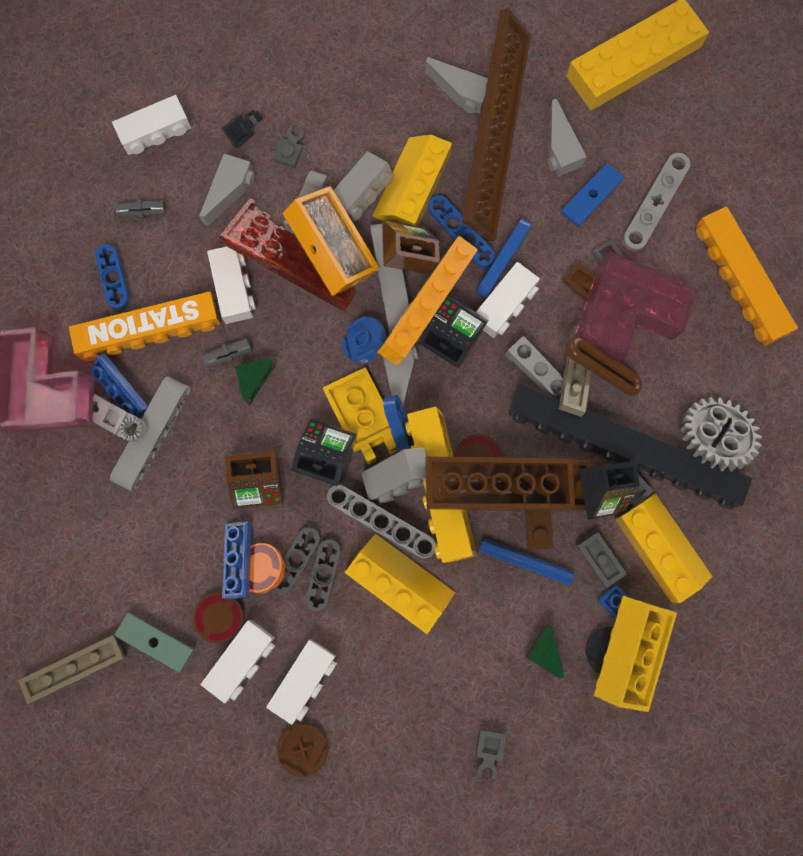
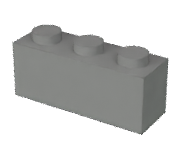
(363, 185)
(395, 475)

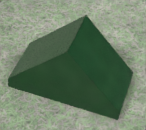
(252, 377)
(545, 652)

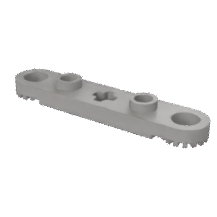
(648, 214)
(117, 420)

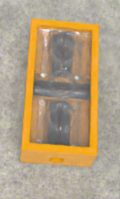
(330, 240)

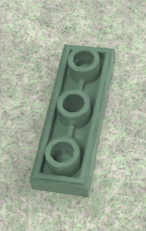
(140, 635)

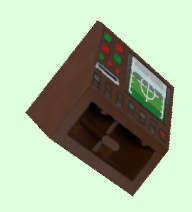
(409, 247)
(254, 479)

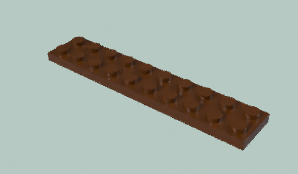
(497, 127)

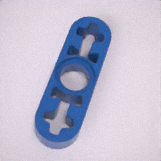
(105, 270)
(396, 419)

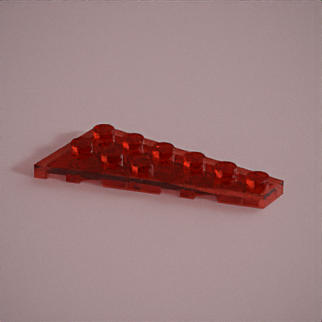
(277, 250)

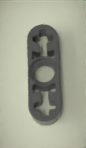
(310, 547)
(313, 592)

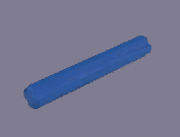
(526, 562)

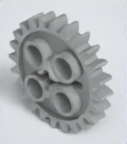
(737, 443)

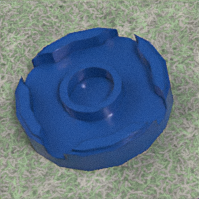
(364, 340)

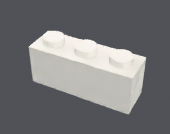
(151, 125)
(231, 284)
(508, 299)
(238, 662)
(302, 682)

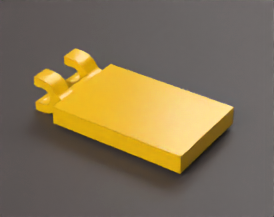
(362, 412)

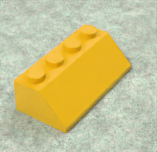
(414, 180)
(664, 549)
(400, 583)
(635, 654)

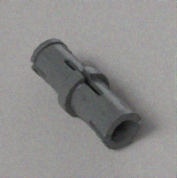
(154, 208)
(226, 352)

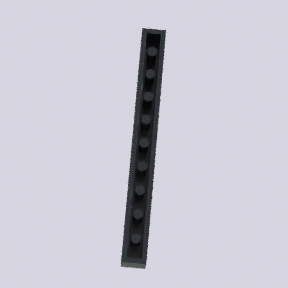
(628, 445)

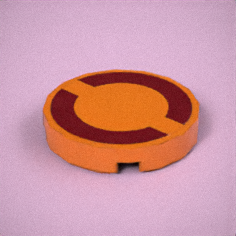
(266, 568)

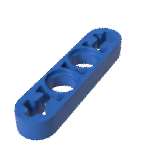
(462, 231)
(504, 258)

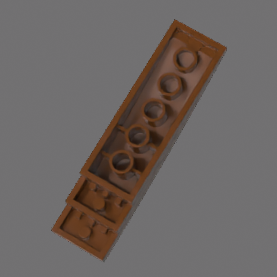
(505, 484)

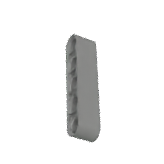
(391, 281)
(158, 419)
(375, 511)

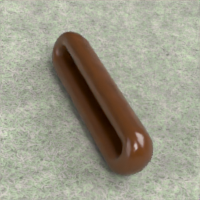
(603, 366)

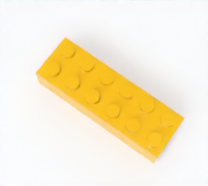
(637, 54)
(450, 526)

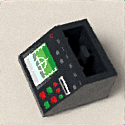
(453, 331)
(324, 452)
(609, 488)

